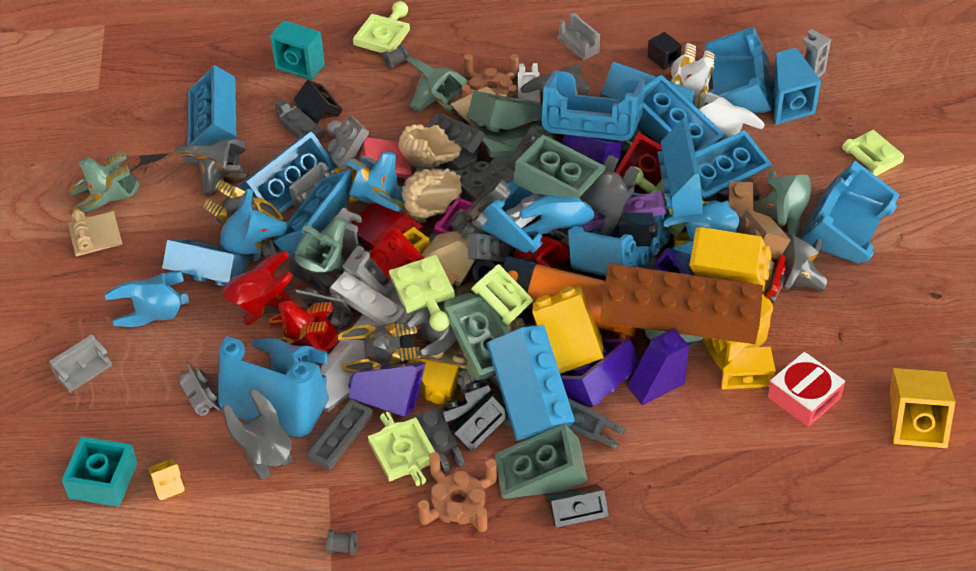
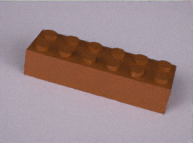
(682, 302)

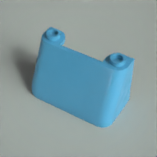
(742, 71)
(850, 214)
(504, 228)
(296, 396)

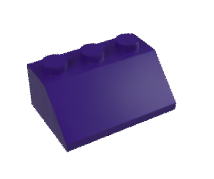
(597, 379)

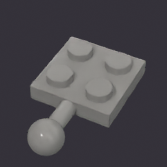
(348, 139)

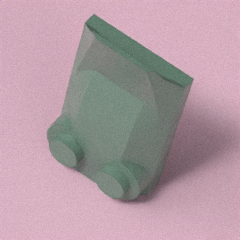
(506, 141)
(474, 326)

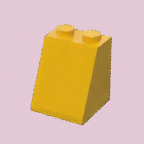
(730, 256)
(569, 328)
(725, 351)
(921, 407)

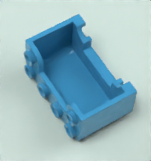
(591, 115)
(594, 252)

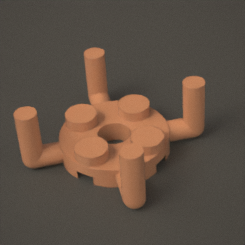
(491, 78)
(461, 484)

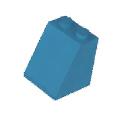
(793, 87)

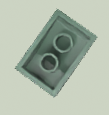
(502, 111)
(555, 169)
(541, 464)

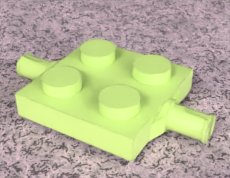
(401, 448)

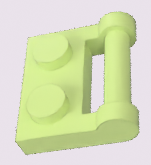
(874, 152)
(506, 290)

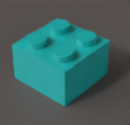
(297, 50)
(99, 471)

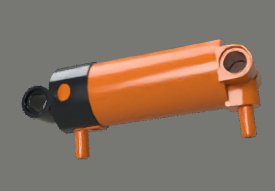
(544, 280)

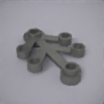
(461, 220)

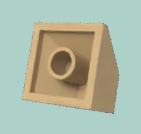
(452, 253)

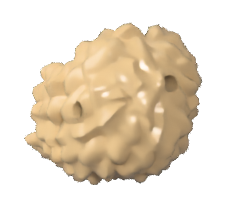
(427, 146)
(430, 192)

